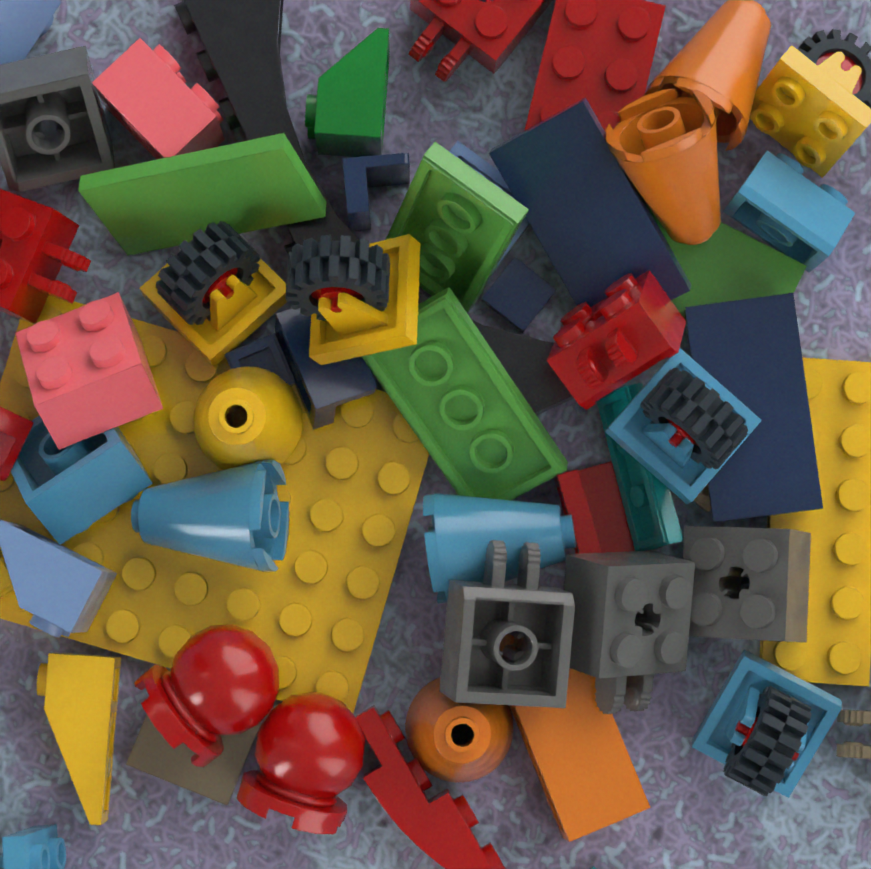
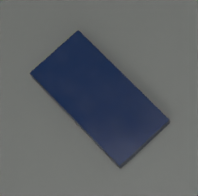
(585, 206)
(758, 358)

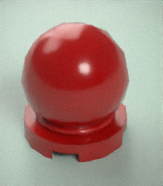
(216, 687)
(306, 757)

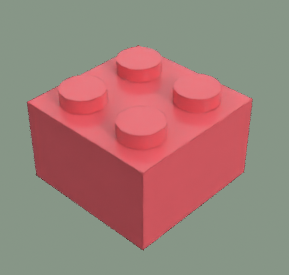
(156, 104)
(88, 371)

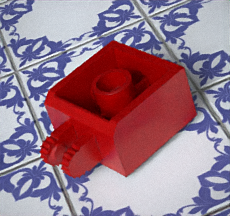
(477, 28)
(32, 251)
(615, 338)

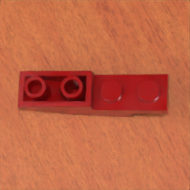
(435, 824)

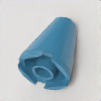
(219, 516)
(468, 523)

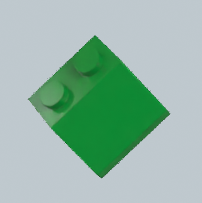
(351, 101)

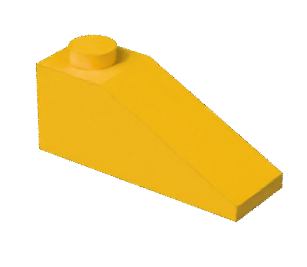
(82, 714)

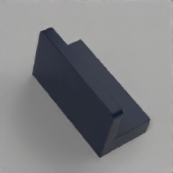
(370, 172)
(319, 385)

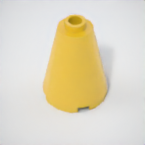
(271, 423)

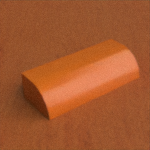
(580, 759)

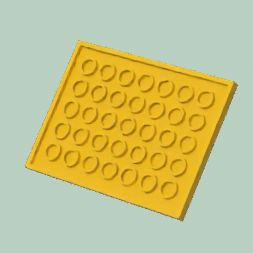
(348, 520)

